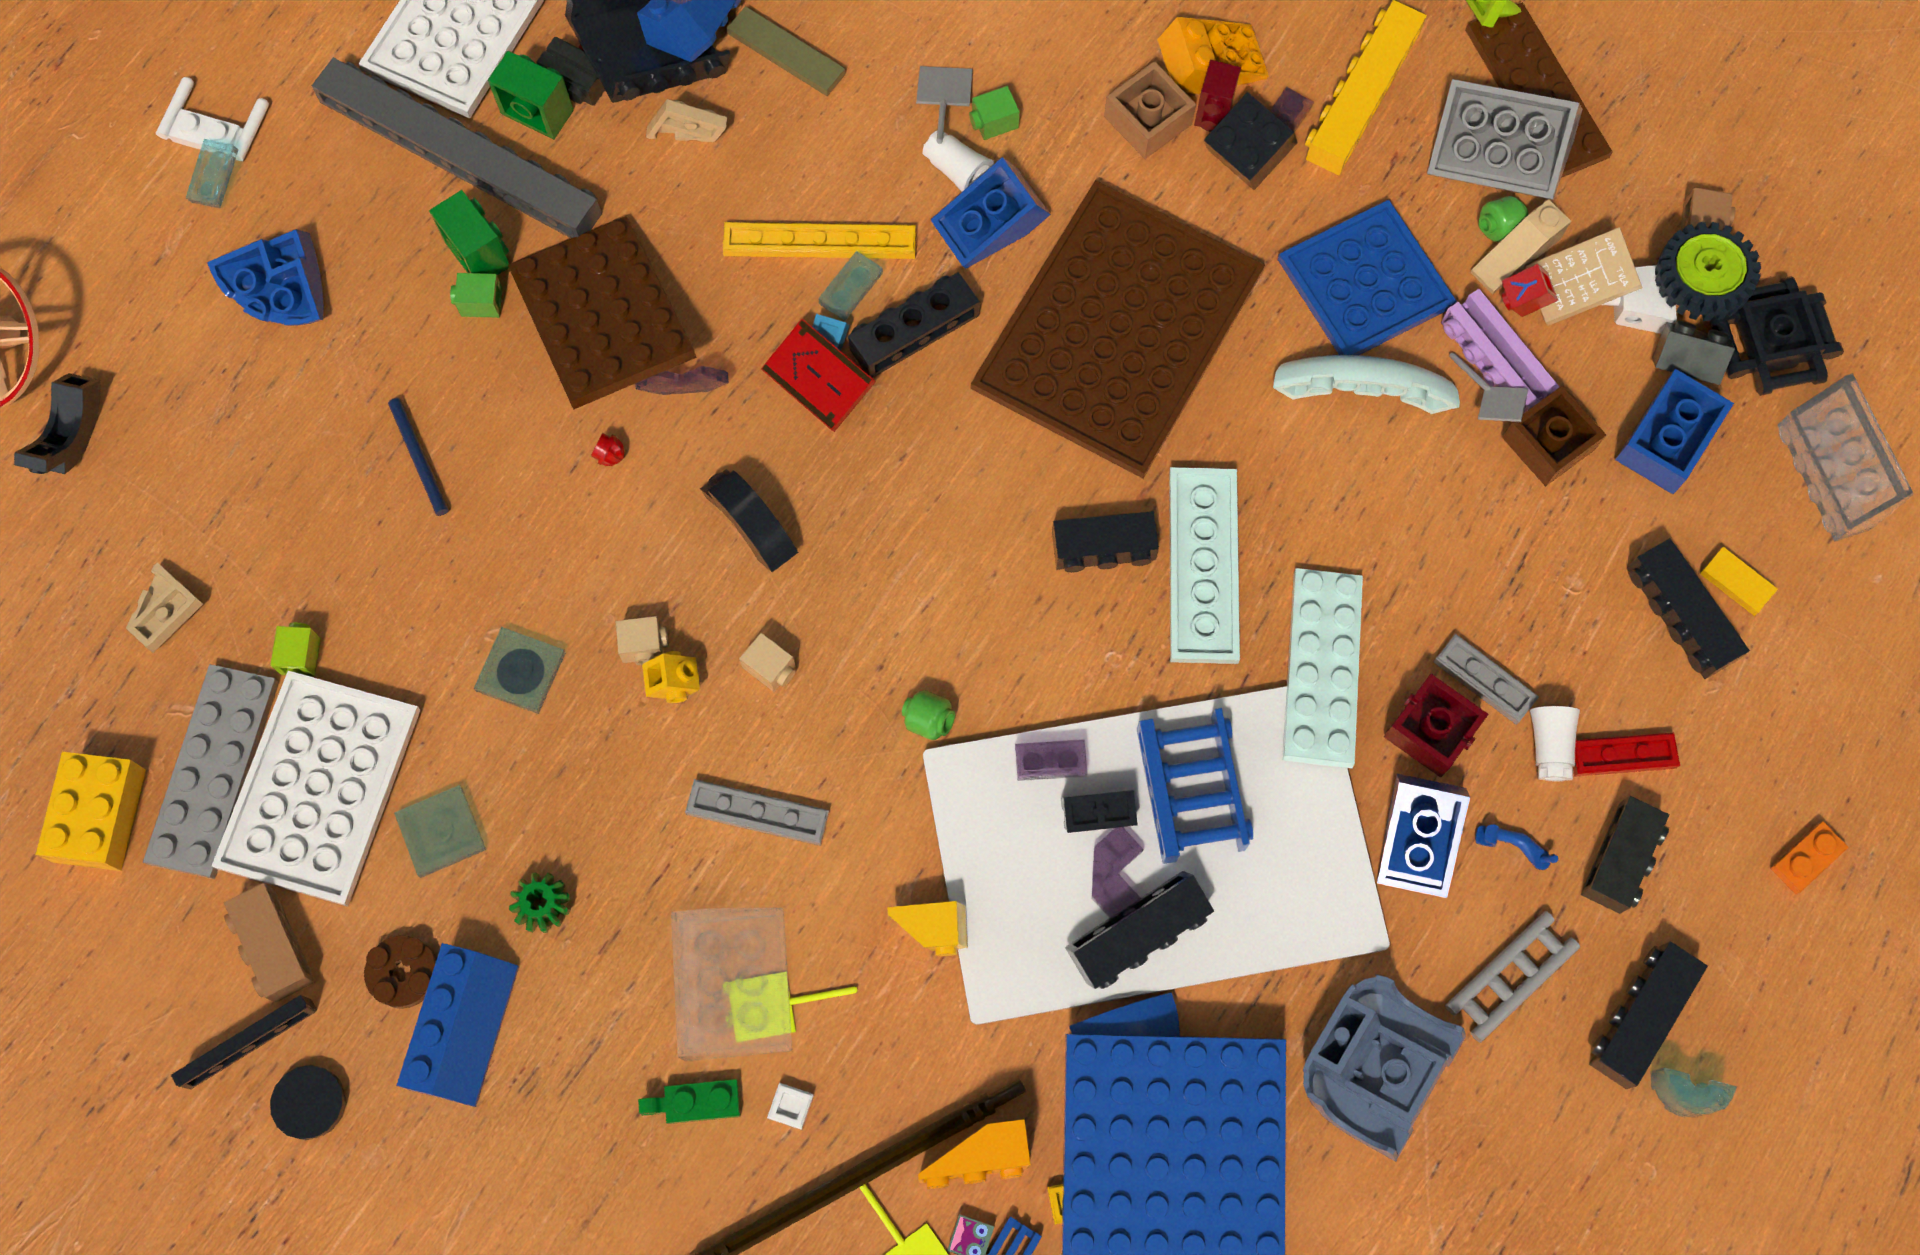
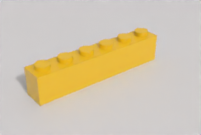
(1365, 87)

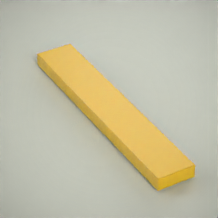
(819, 240)

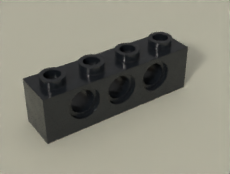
(907, 340)

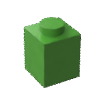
(994, 113)
(477, 295)

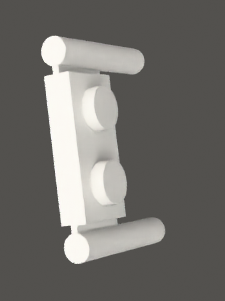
(192, 128)

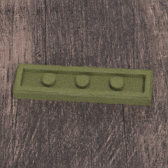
(786, 51)

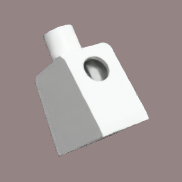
(1644, 307)

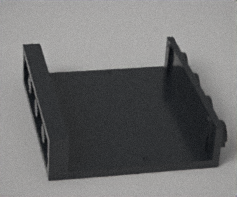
(621, 57)

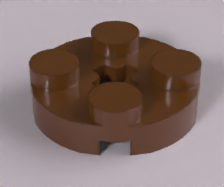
(384, 960)

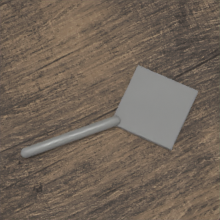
(1497, 402)

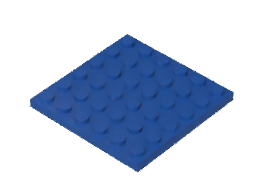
(1174, 1145)

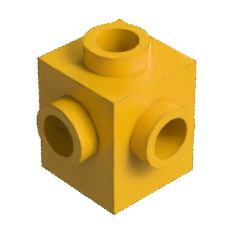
(671, 677)

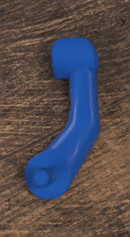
(1536, 855)

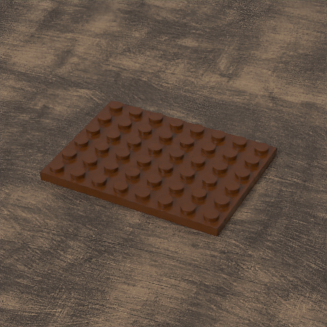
(1118, 328)

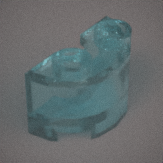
(1685, 1098)

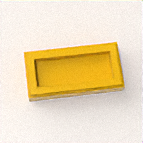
(1738, 581)

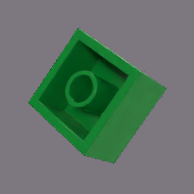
(531, 94)
(469, 235)

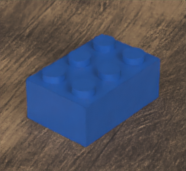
(1674, 431)

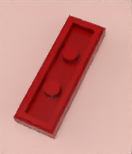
(1626, 754)

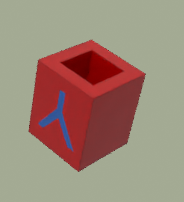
(1528, 291)

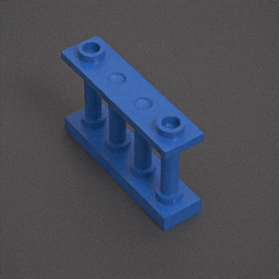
(1167, 807)

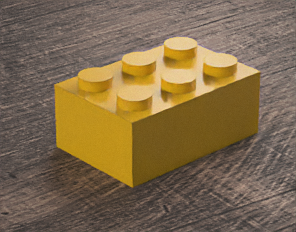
(91, 811)

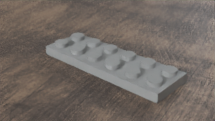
(210, 770)

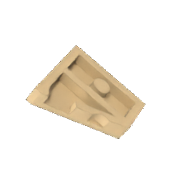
(686, 122)
(161, 609)

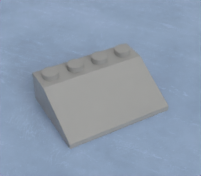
(1504, 139)

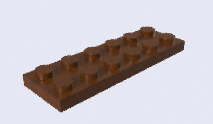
(1525, 63)

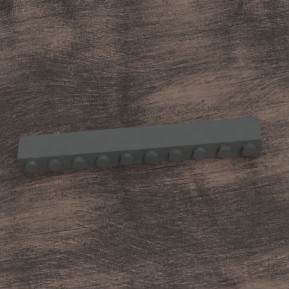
(457, 149)

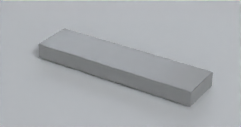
(757, 812)

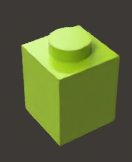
(295, 649)

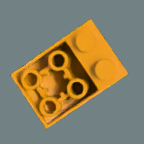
(1192, 43)
(991, 1150)

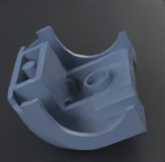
(1378, 1064)

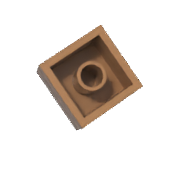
(1149, 110)

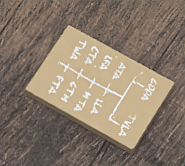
(1589, 275)

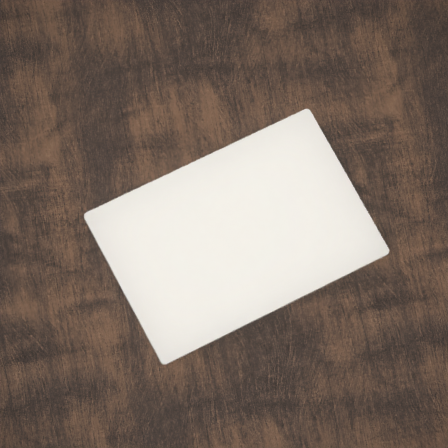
(1027, 884)

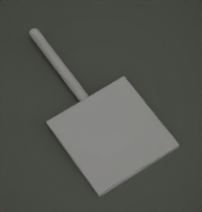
(944, 87)

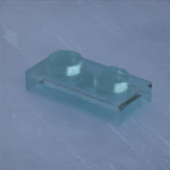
(212, 173)
(850, 285)

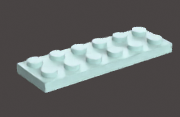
(1204, 566)
(1323, 668)

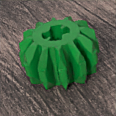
(550, 892)

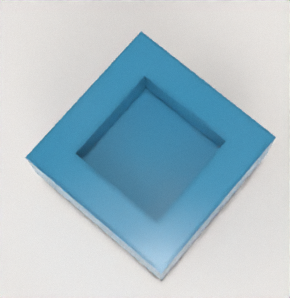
(831, 329)

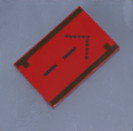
(818, 375)

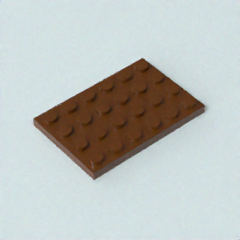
(601, 312)

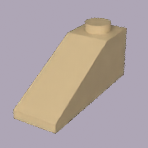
(1522, 246)

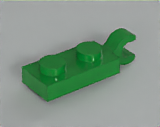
(695, 1102)

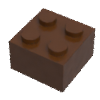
(1554, 436)

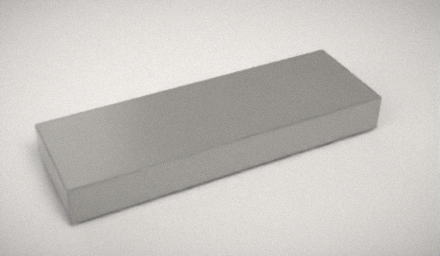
(1486, 679)

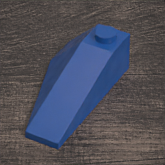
(684, 26)

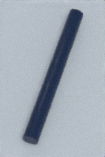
(418, 457)

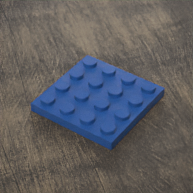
(1366, 280)

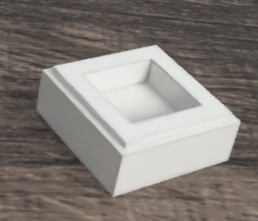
(790, 1106)

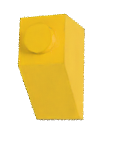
(934, 925)

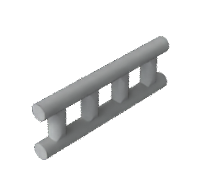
(1510, 998)

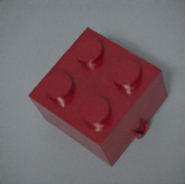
(1436, 725)

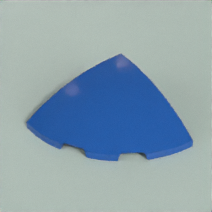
(274, 279)
(1147, 1017)

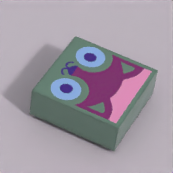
(970, 1237)

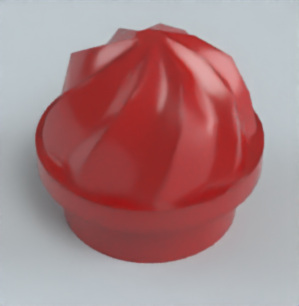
(608, 450)

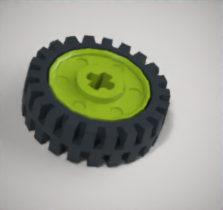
(1707, 271)

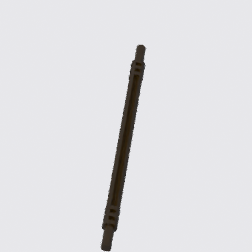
(864, 1172)

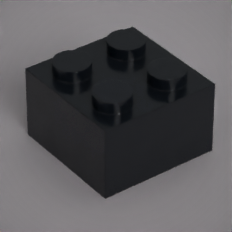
(1250, 141)

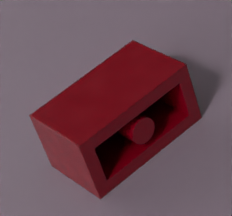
(1216, 94)

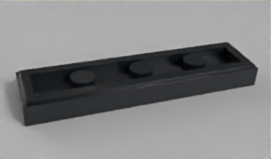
(244, 1042)

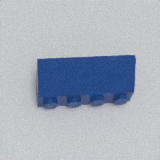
(458, 1025)

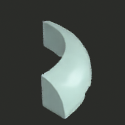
(1367, 377)

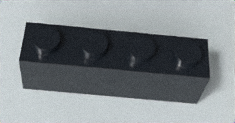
(1687, 609)
(1140, 930)
(1647, 1015)

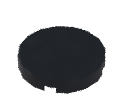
(307, 1102)

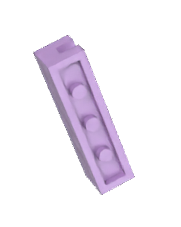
(1496, 348)

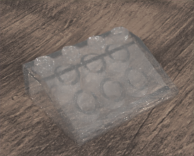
(1844, 459)
(730, 982)

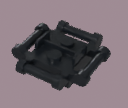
(1781, 335)

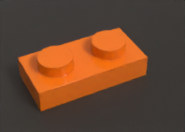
(1809, 857)

